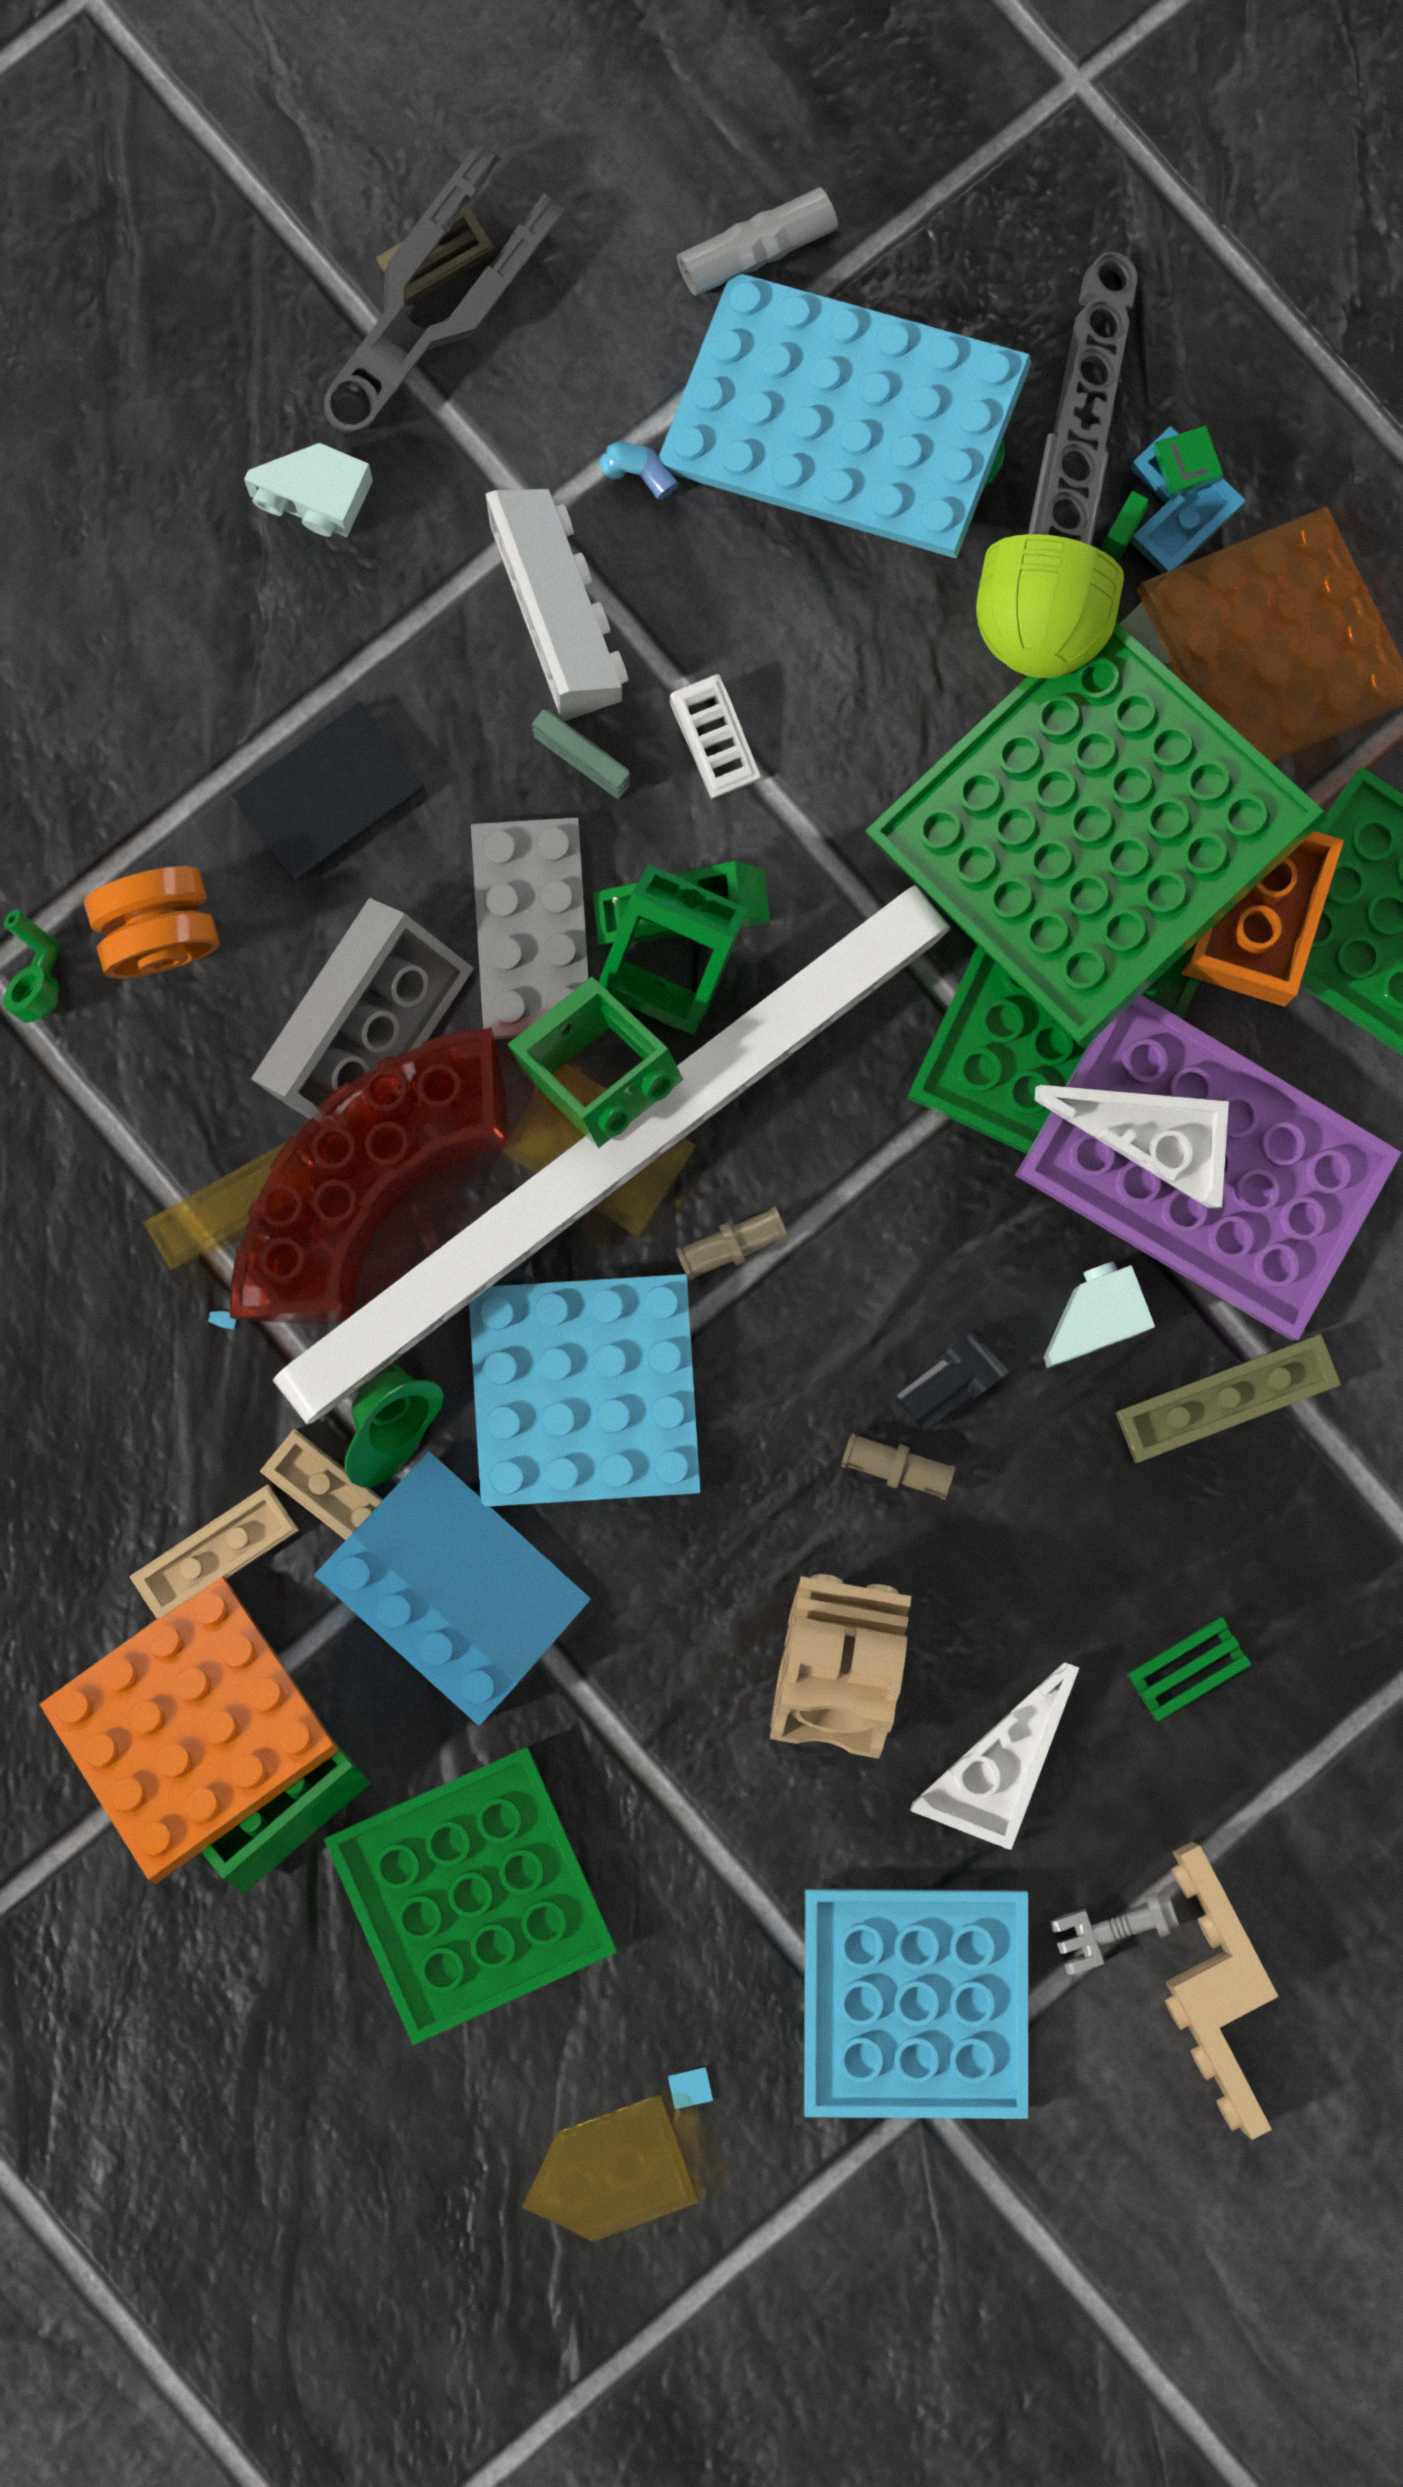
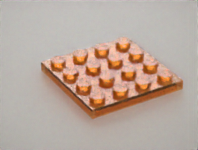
(1279, 636)

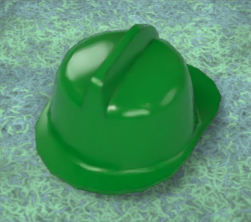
(390, 1422)

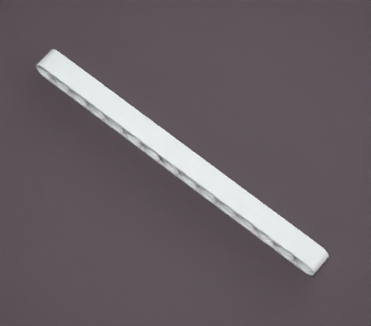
(590, 1174)

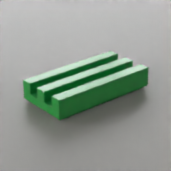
(1228, 1645)

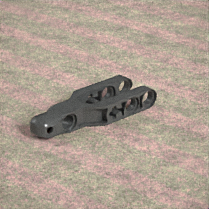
(396, 342)

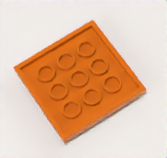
(188, 1729)

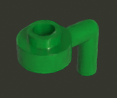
(33, 990)

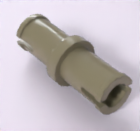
(732, 1243)
(898, 1466)

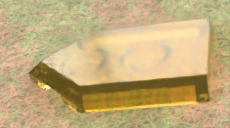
(613, 2173)

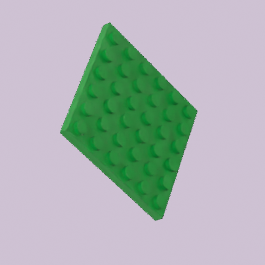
(1095, 831)

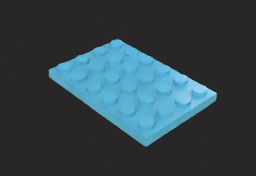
(844, 413)

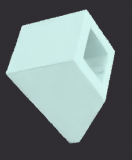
(314, 485)

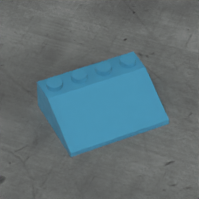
(453, 1588)

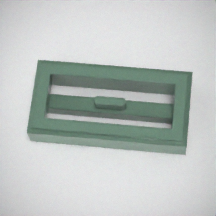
(581, 753)

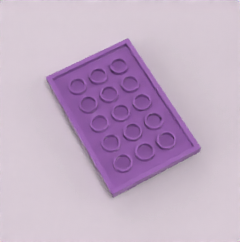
(1291, 1171)

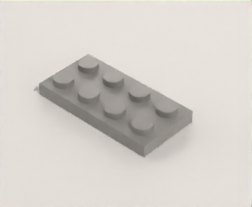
(528, 919)

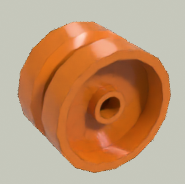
(151, 922)

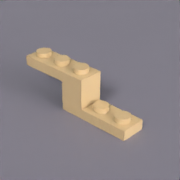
(1219, 1991)

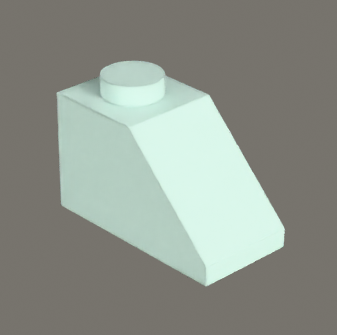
(1099, 1314)

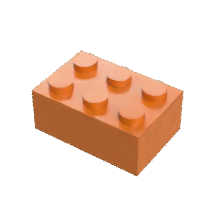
(1270, 932)

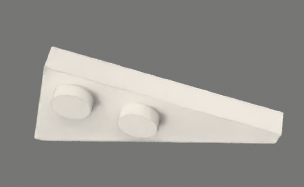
(1164, 1134)
(996, 1777)

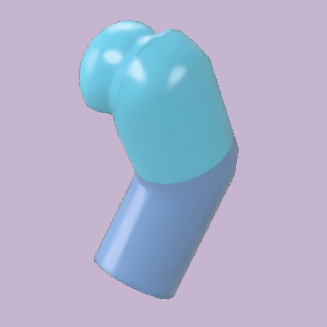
(639, 460)

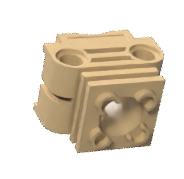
(841, 1665)

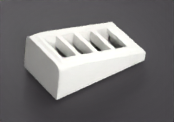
(696, 694)

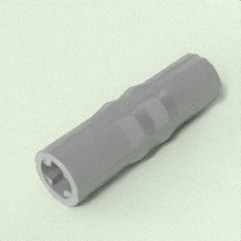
(757, 241)

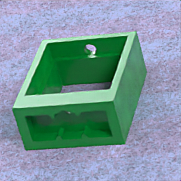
(710, 922)
(589, 1014)

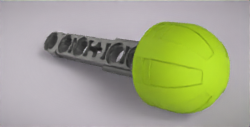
(1050, 594)

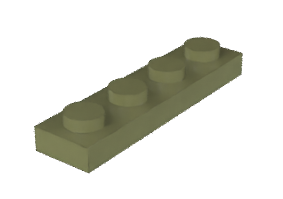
(1228, 1398)

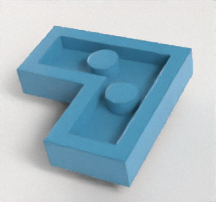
(1185, 519)

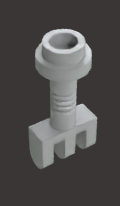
(1089, 1937)

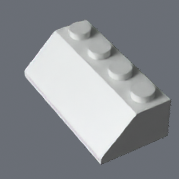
(555, 601)

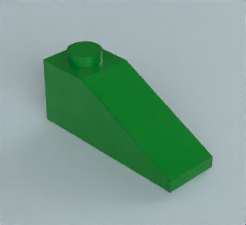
(730, 880)

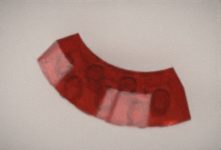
(353, 1168)

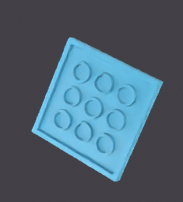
(584, 1390)
(916, 2003)

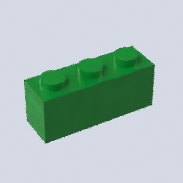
(285, 1822)

